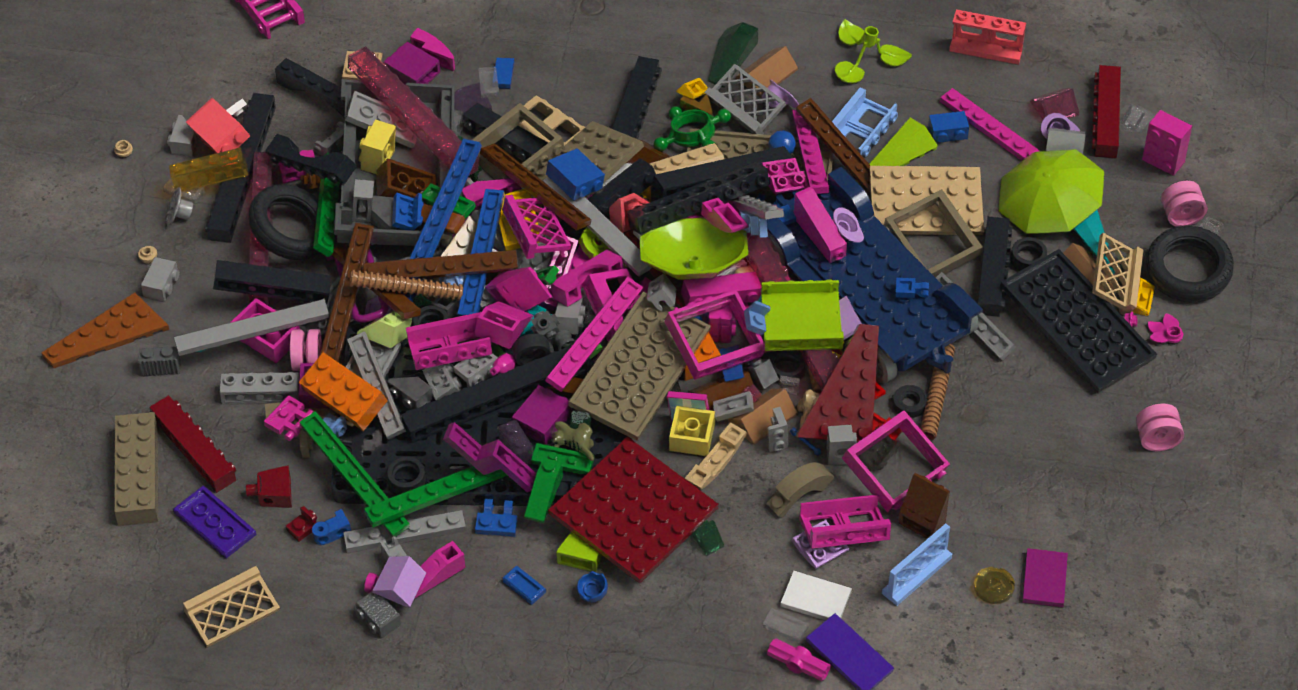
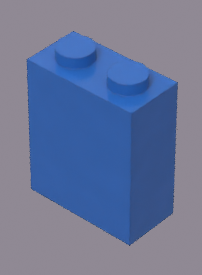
(575, 174)

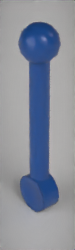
(817, 451)

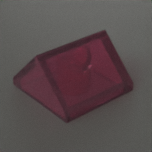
(1059, 101)

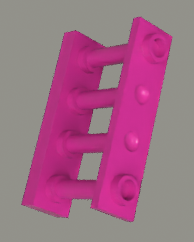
(295, 13)

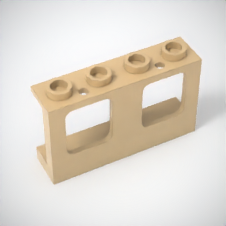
(553, 120)

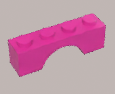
(568, 287)

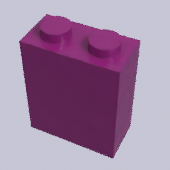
(413, 65)
(541, 412)

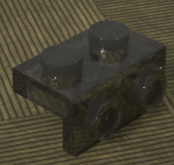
(877, 456)

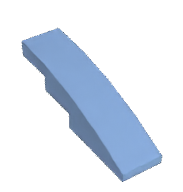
(756, 225)

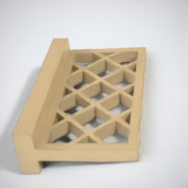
(1130, 277)
(219, 595)

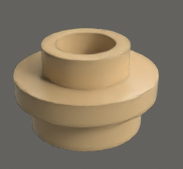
(123, 148)
(147, 254)

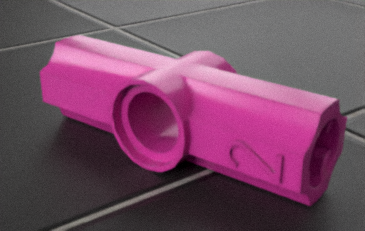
(798, 659)

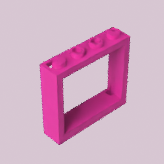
(722, 362)
(919, 440)

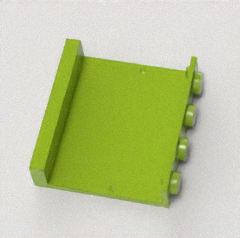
(802, 315)

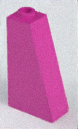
(818, 225)

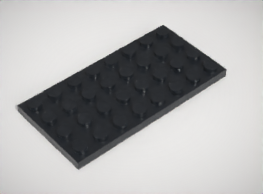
(1077, 321)

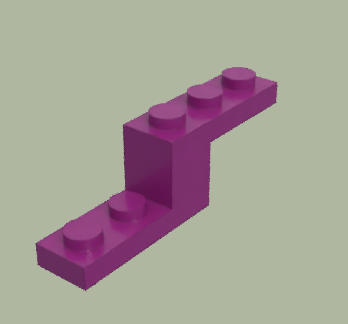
(490, 456)

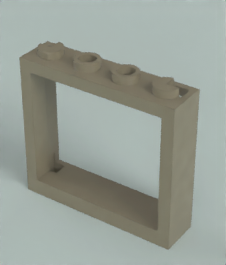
(508, 123)
(954, 219)

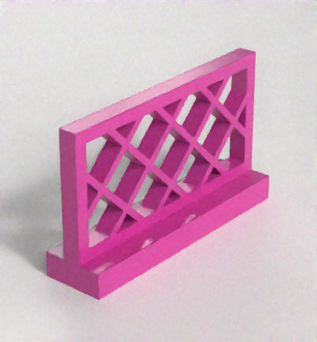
(522, 227)

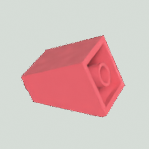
(217, 127)

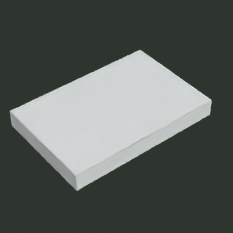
(815, 596)

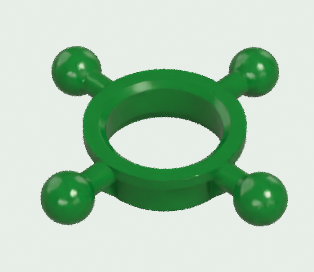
(695, 138)

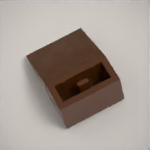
(924, 506)

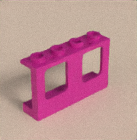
(599, 292)
(446, 335)
(843, 531)

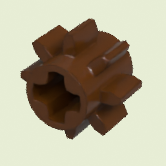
(310, 181)

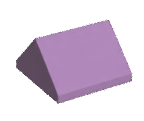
(400, 580)

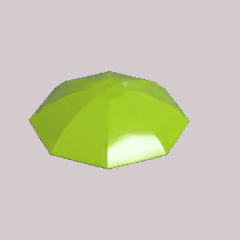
(1051, 191)
(692, 249)

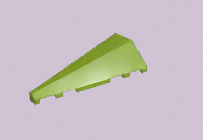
(908, 143)

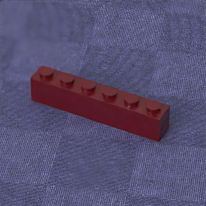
(1107, 111)
(193, 444)

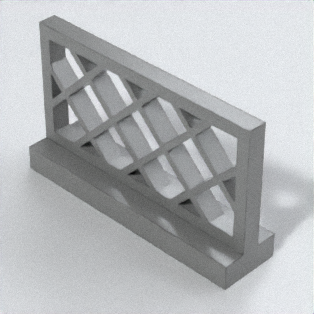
(738, 113)

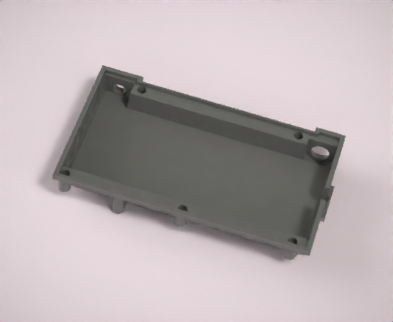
(441, 102)

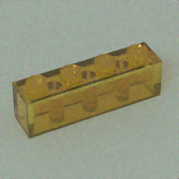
(209, 169)

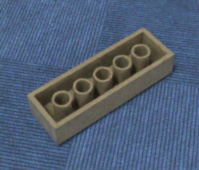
(136, 468)

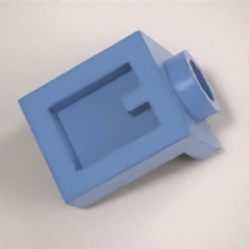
(755, 317)
(337, 425)

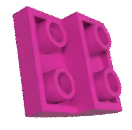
(785, 176)

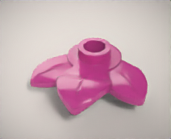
(1166, 331)

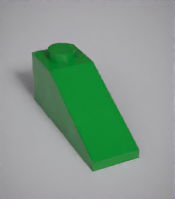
(544, 489)

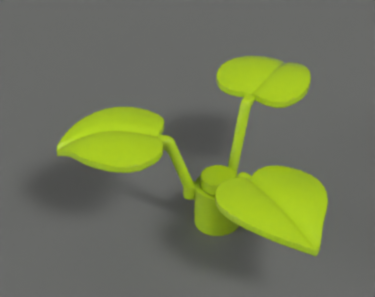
(851, 35)

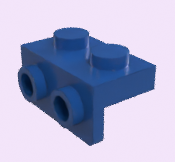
(407, 212)

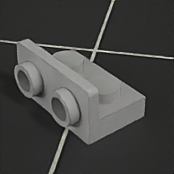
(475, 369)
(442, 380)
(778, 431)

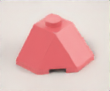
(619, 210)

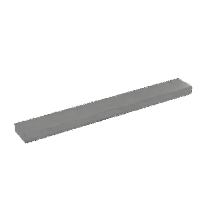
(607, 232)
(251, 327)

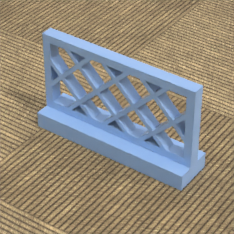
(918, 566)

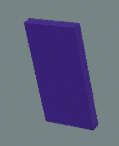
(214, 522)
(849, 653)

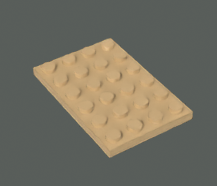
(901, 186)

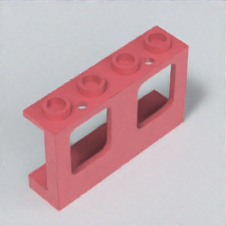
(987, 44)

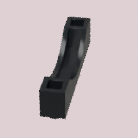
(299, 78)
(333, 166)

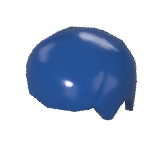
(782, 138)
(592, 586)

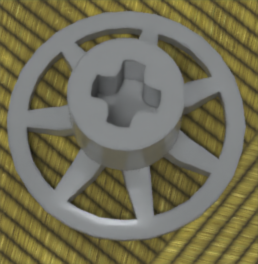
(180, 209)

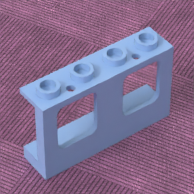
(848, 120)

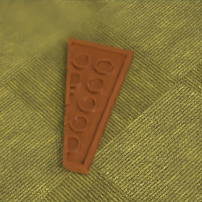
(109, 330)

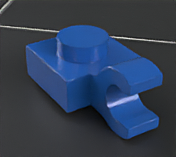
(908, 288)

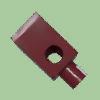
(272, 488)

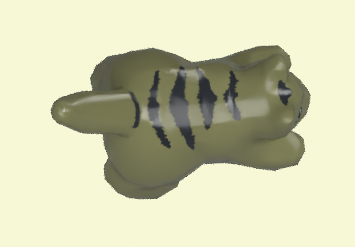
(577, 439)

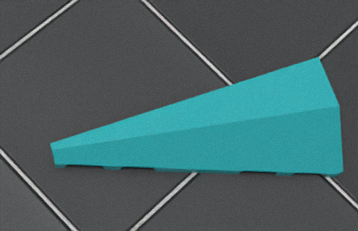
(1090, 231)

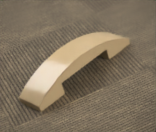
(718, 457)

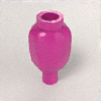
(503, 364)

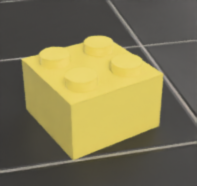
(377, 146)
(692, 431)

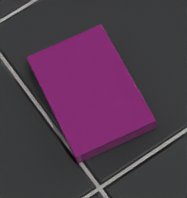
(1045, 577)

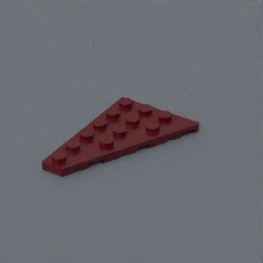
(848, 390)

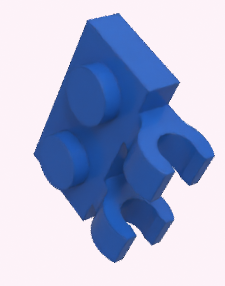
(496, 524)

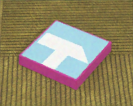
(689, 400)

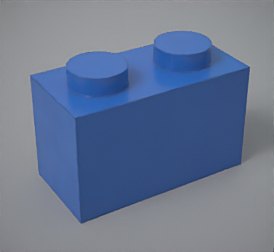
(948, 126)

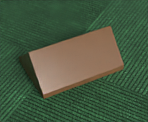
(774, 65)
(1085, 263)
(758, 421)

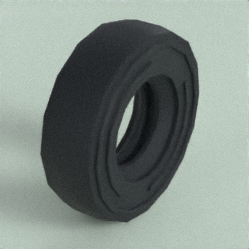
(911, 391)

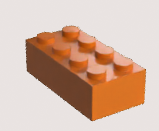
(343, 391)

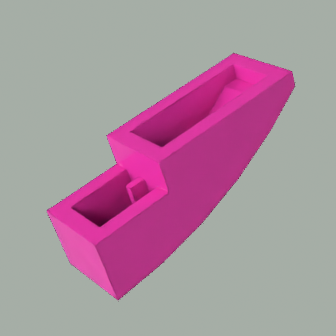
(433, 47)
(722, 216)

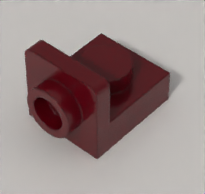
(302, 525)

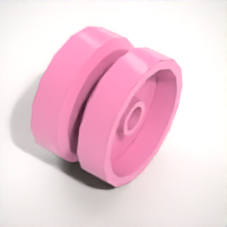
(1184, 203)
(304, 348)
(1159, 427)

